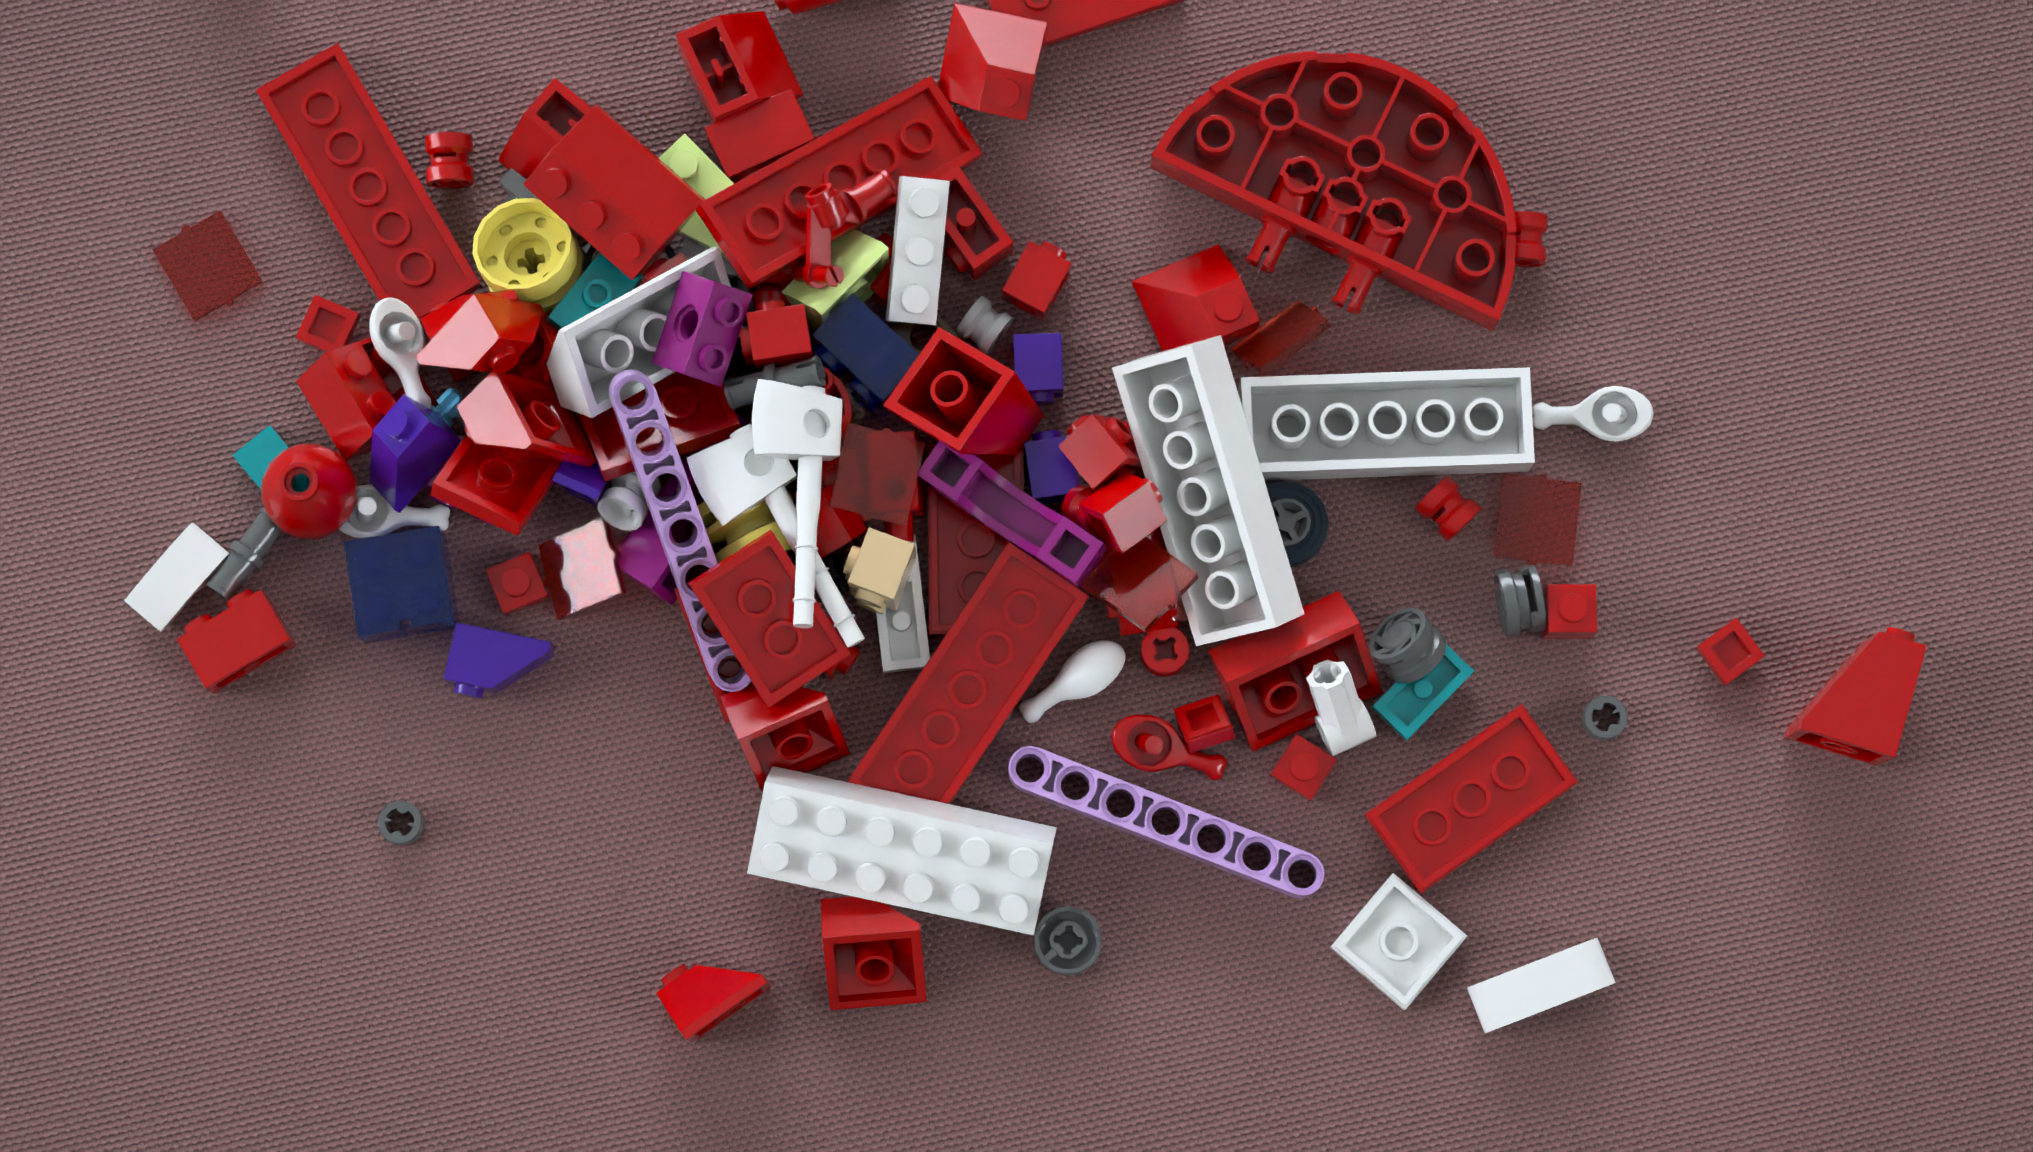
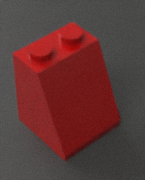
(965, 399)
(1865, 701)

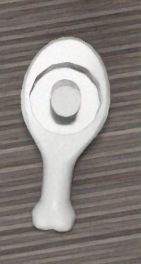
(398, 341)
(1608, 414)
(375, 516)
(1080, 677)

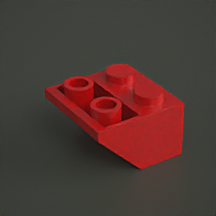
(735, 63)
(542, 127)
(352, 394)

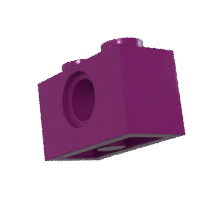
(701, 328)

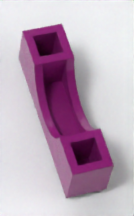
(1012, 513)
(642, 551)

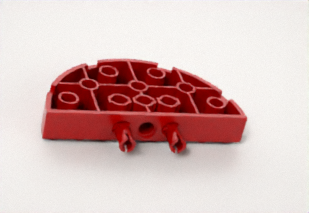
(1358, 167)

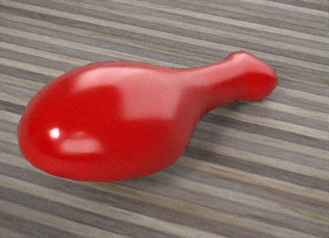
(1156, 746)

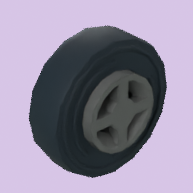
(1300, 505)

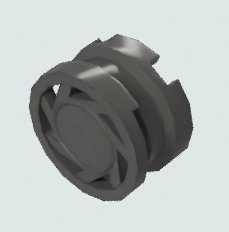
(1520, 601)
(1407, 645)
(1067, 940)

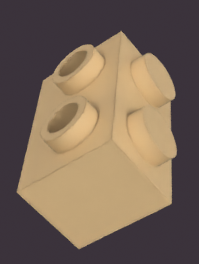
(879, 570)

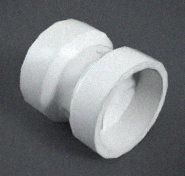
(625, 502)

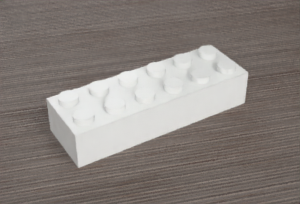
(1390, 423)
(1212, 489)
(901, 850)

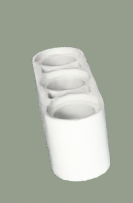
(1541, 985)

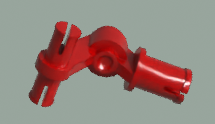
(830, 210)

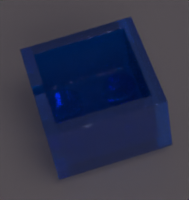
(863, 352)
(401, 580)

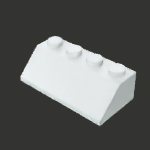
(620, 339)

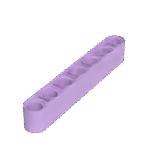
(670, 509)
(1190, 822)

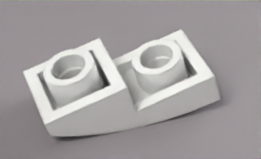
(176, 577)

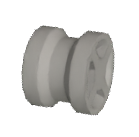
(984, 325)

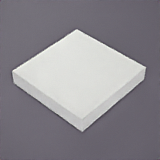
(1398, 941)

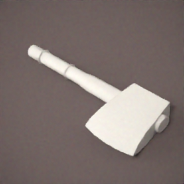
(806, 428)
(737, 480)

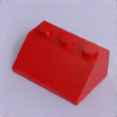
(614, 192)
(1269, 669)

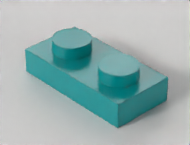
(1411, 704)

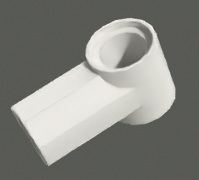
(1342, 715)

